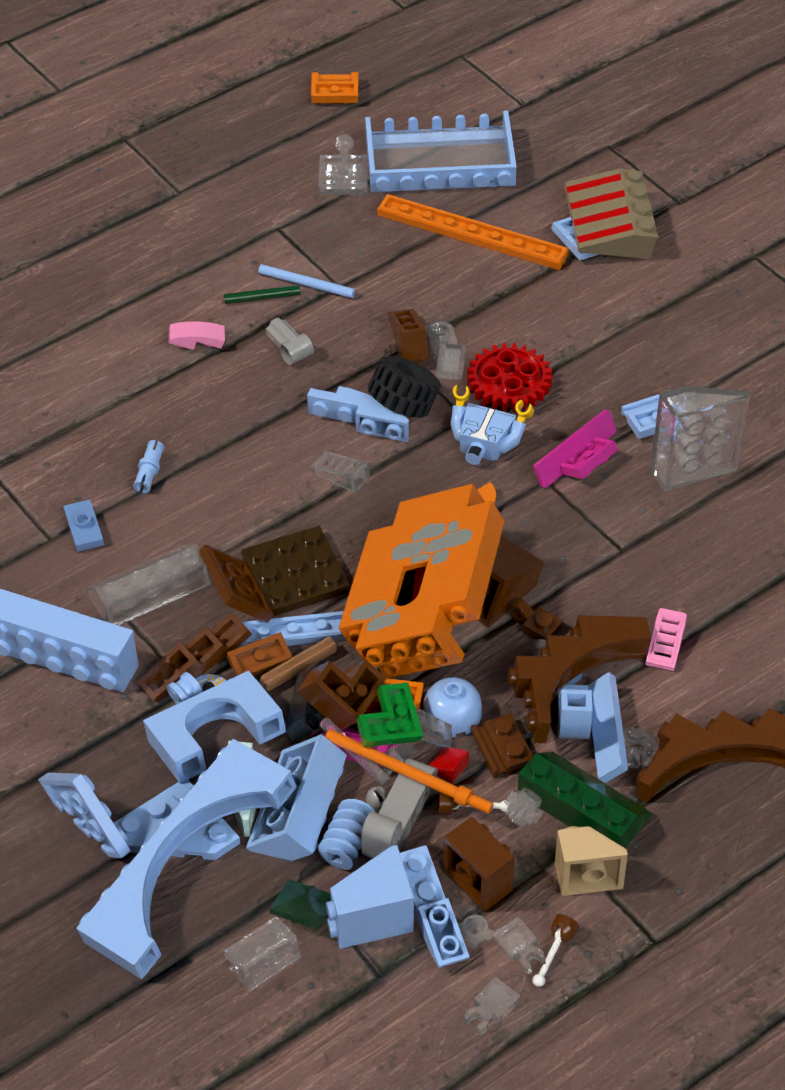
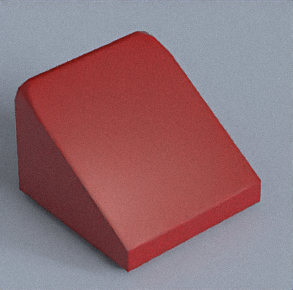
(450, 763)

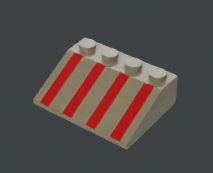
(612, 214)

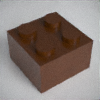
(478, 863)

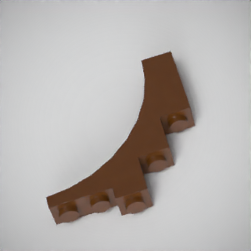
(563, 658)
(727, 739)

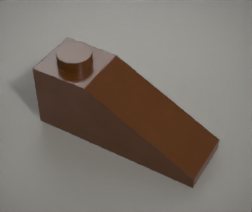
(409, 335)

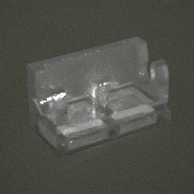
(263, 953)

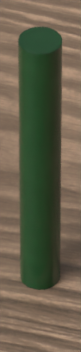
(262, 294)

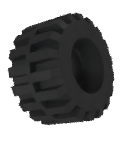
(404, 386)

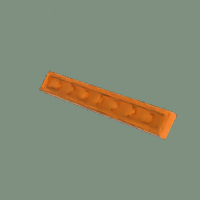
(473, 232)

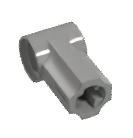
(291, 344)

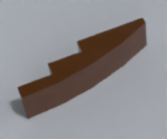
(196, 657)

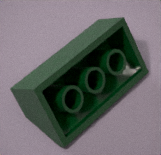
(581, 798)

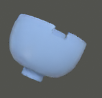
(455, 703)

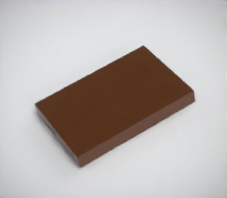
(236, 583)

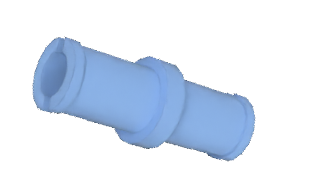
(148, 466)

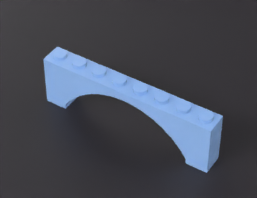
(121, 918)

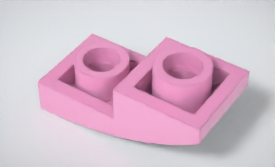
(188, 333)

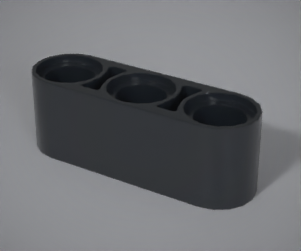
(303, 718)

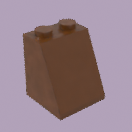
(512, 577)

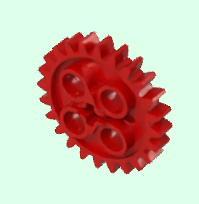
(509, 376)

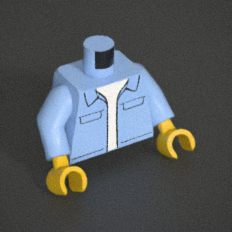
(486, 431)

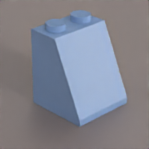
(372, 902)

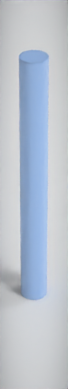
(306, 281)

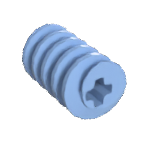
(344, 834)

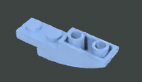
(360, 409)
(432, 909)

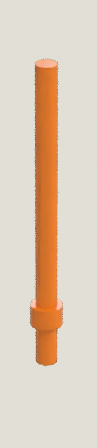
(461, 795)

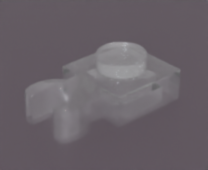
(518, 941)
(492, 1002)

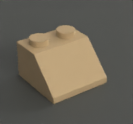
(588, 862)

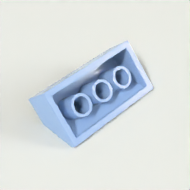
(297, 824)

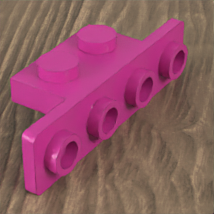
(579, 452)

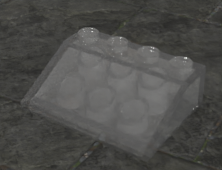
(698, 434)

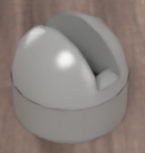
(372, 799)

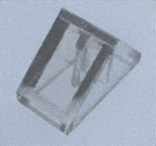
(451, 361)

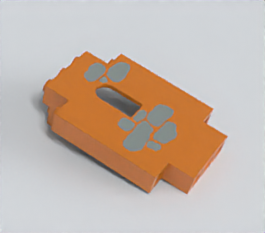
(458, 543)

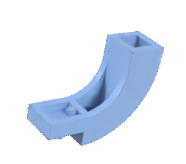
(574, 712)

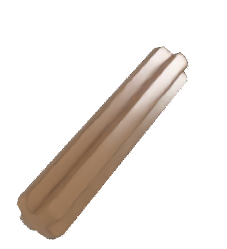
(298, 663)

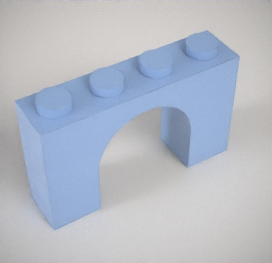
(235, 699)

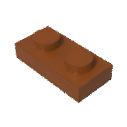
(259, 655)

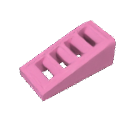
(668, 622)

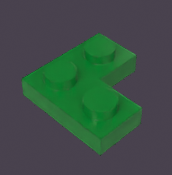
(396, 723)

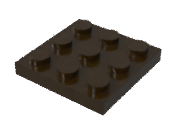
(296, 570)

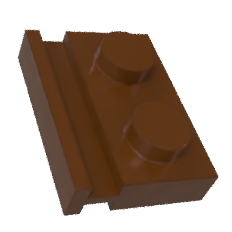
(501, 745)

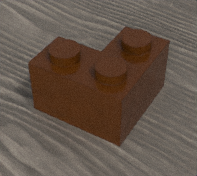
(342, 694)

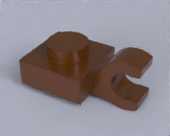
(537, 623)

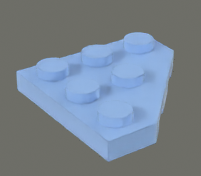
(76, 796)
(142, 823)

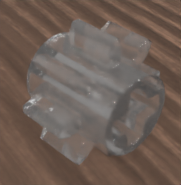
(523, 807)

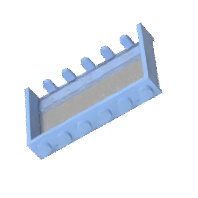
(440, 156)

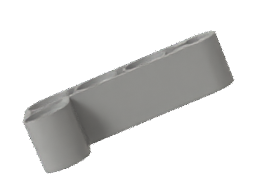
(397, 813)

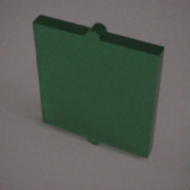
(301, 904)

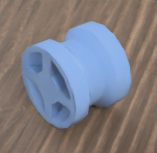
(184, 688)

